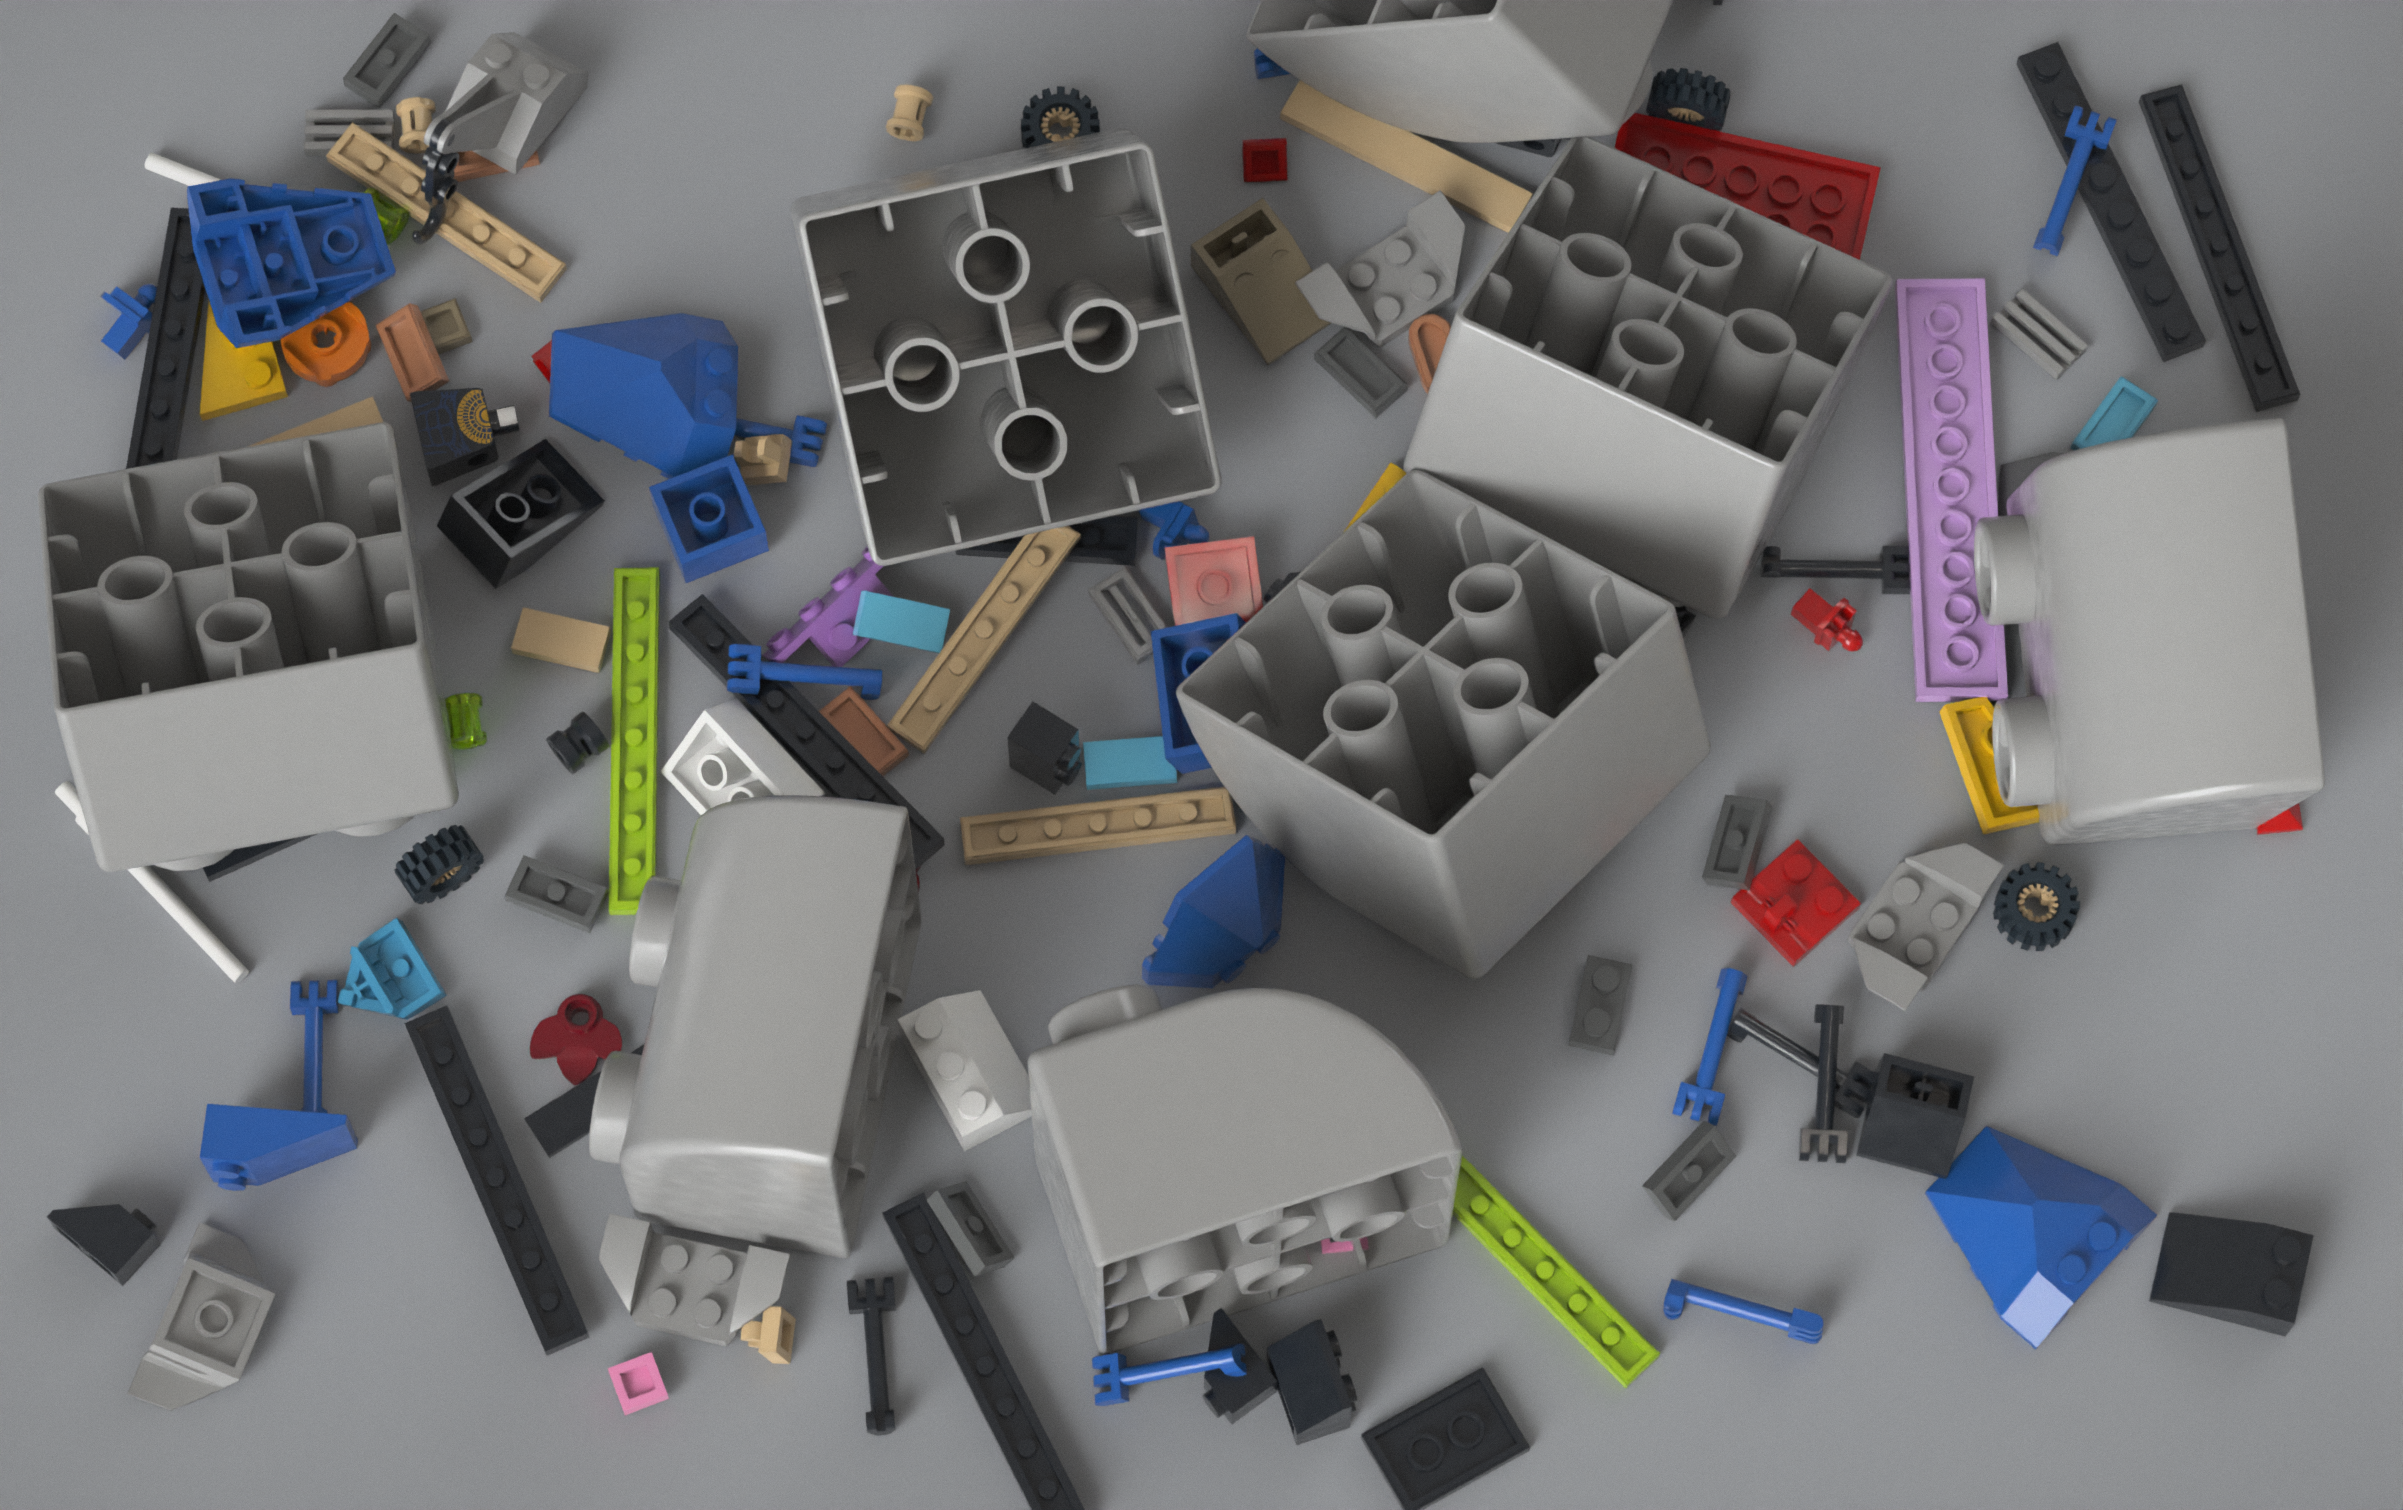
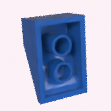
(265, 1144)

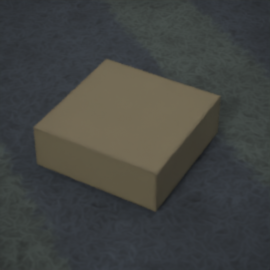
(446, 326)

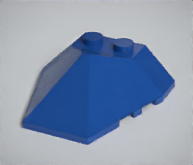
(283, 254)
(649, 388)
(1220, 919)
(2034, 1227)

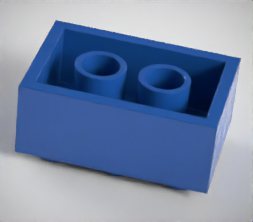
(1176, 656)

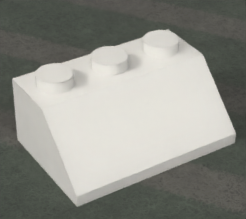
(733, 759)
(968, 1066)

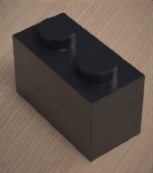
(1044, 748)

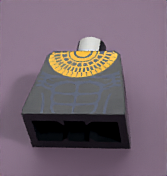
(459, 430)

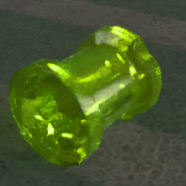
(391, 219)
(465, 720)

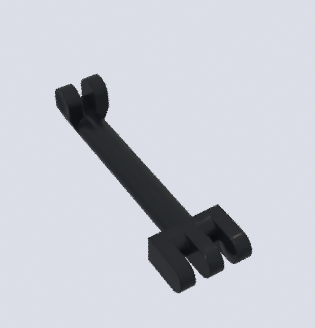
(1887, 569)
(1830, 1017)
(1846, 1083)
(880, 1419)

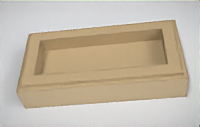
(561, 640)

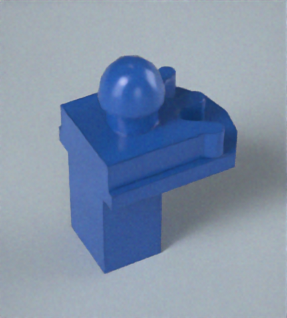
(133, 321)
(1177, 526)

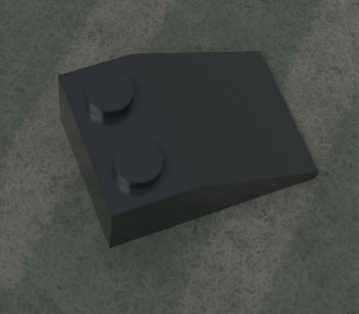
(518, 512)
(2232, 1270)

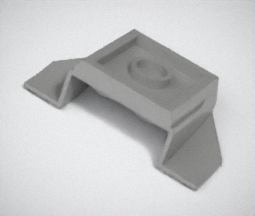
(1394, 279)
(1920, 919)
(687, 1283)
(206, 1323)

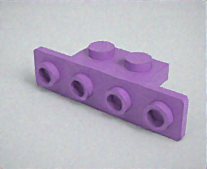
(832, 618)

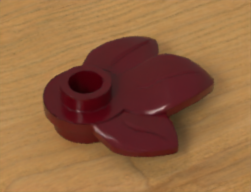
(573, 1044)

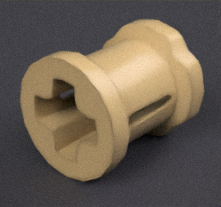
(909, 112)
(416, 117)

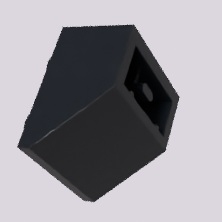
(1914, 1115)
(1310, 1382)

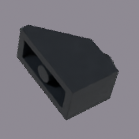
(108, 1237)
(1238, 1394)

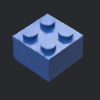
(709, 518)

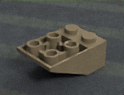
(1253, 274)

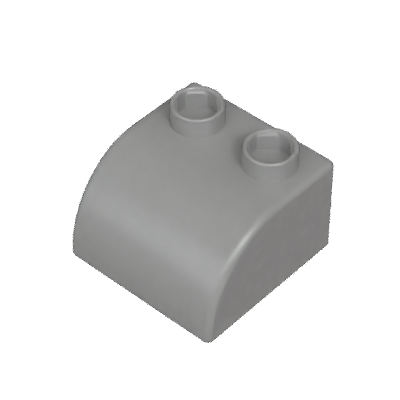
(1471, 64)
(1006, 345)
(1646, 373)
(2155, 636)
(244, 649)
(1449, 719)
(766, 1022)
(1220, 1147)

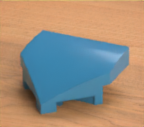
(390, 975)

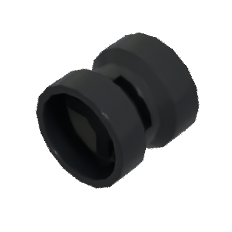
(577, 742)

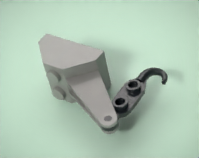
(499, 110)

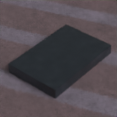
(1445, 1442)

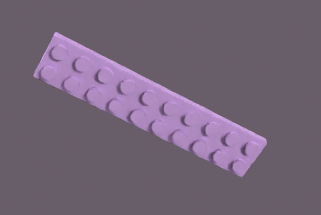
(1947, 484)

